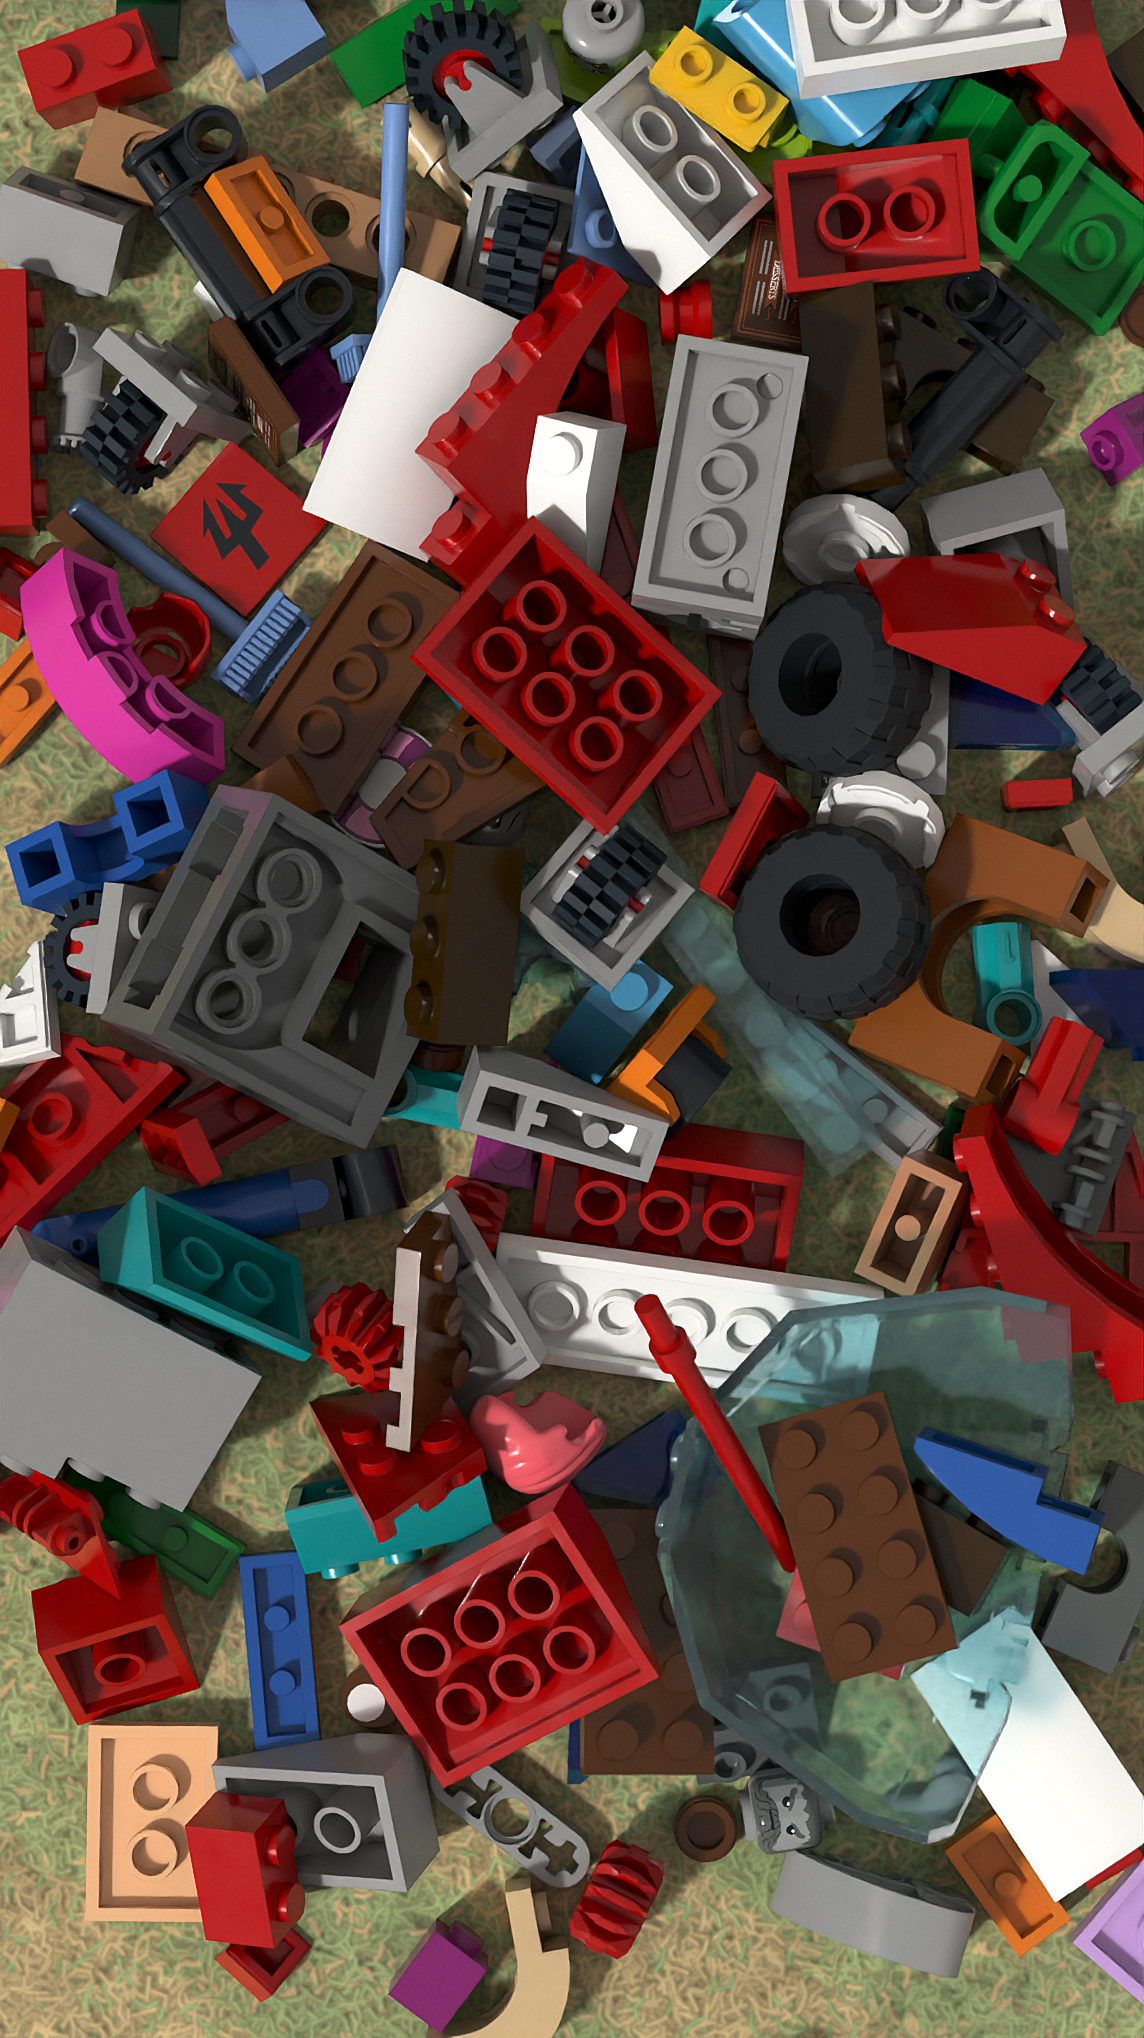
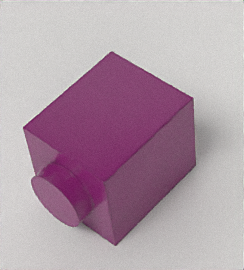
(440, 1973)

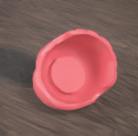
(536, 1443)

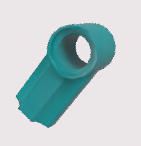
(1005, 978)
(429, 1098)

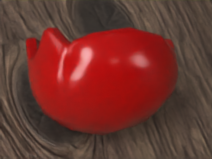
(189, 622)

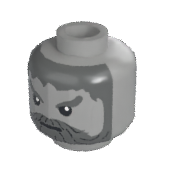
(783, 1812)

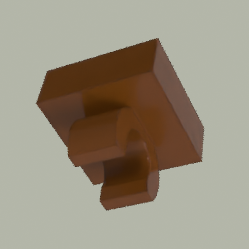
(72, 537)

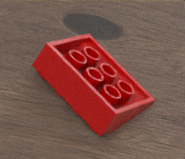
(565, 674)
(707, 1200)
(503, 1636)

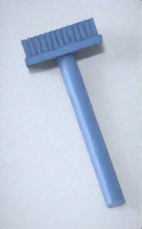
(351, 350)
(258, 646)

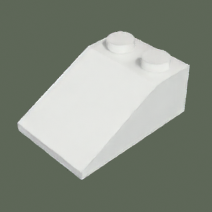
(665, 176)

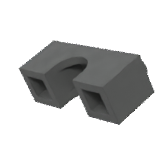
(1099, 1620)

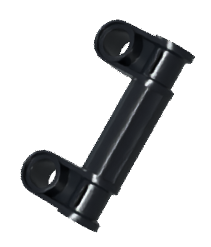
(218, 256)
(1009, 339)

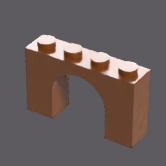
(975, 877)

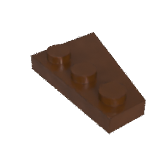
(453, 791)
(431, 1314)

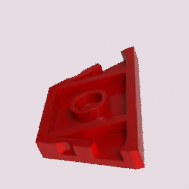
(70, 1121)
(391, 1479)

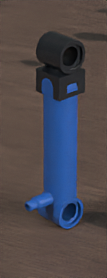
(266, 1202)

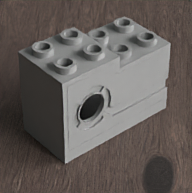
(718, 487)
(109, 1379)

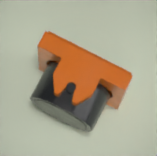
(676, 1064)

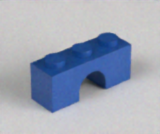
(142, 839)

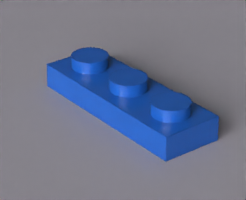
(279, 1649)

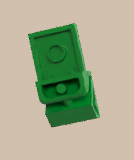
(1046, 207)

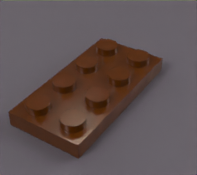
(349, 677)
(858, 1537)
(661, 1723)

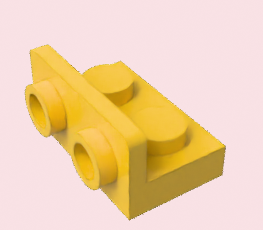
(719, 91)

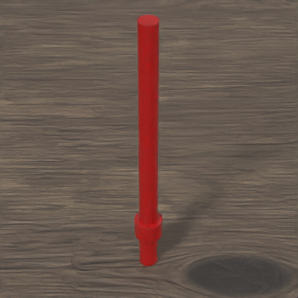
(677, 1356)

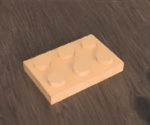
(139, 1798)

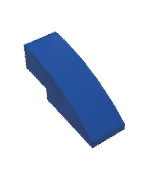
(1011, 1498)

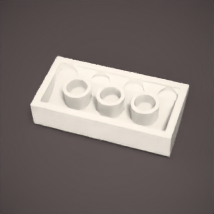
(898, 42)
(411, 375)
(1060, 1780)

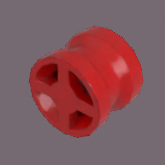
(685, 312)

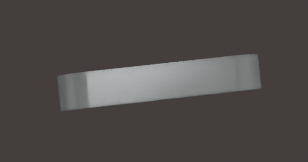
(539, 1858)

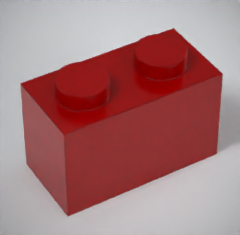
(95, 66)
(245, 1869)

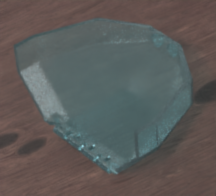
(870, 1745)

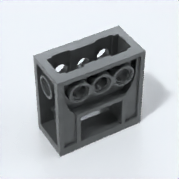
(250, 950)

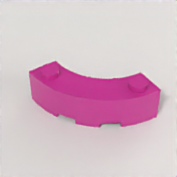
(105, 691)

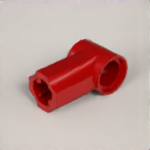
(1043, 1102)

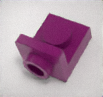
(316, 396)
(1117, 440)

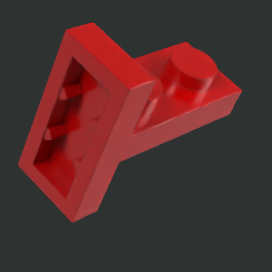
(203, 1129)

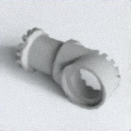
(76, 383)

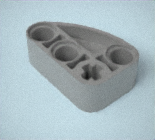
(876, 1913)

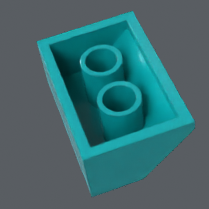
(206, 1273)
(336, 1537)

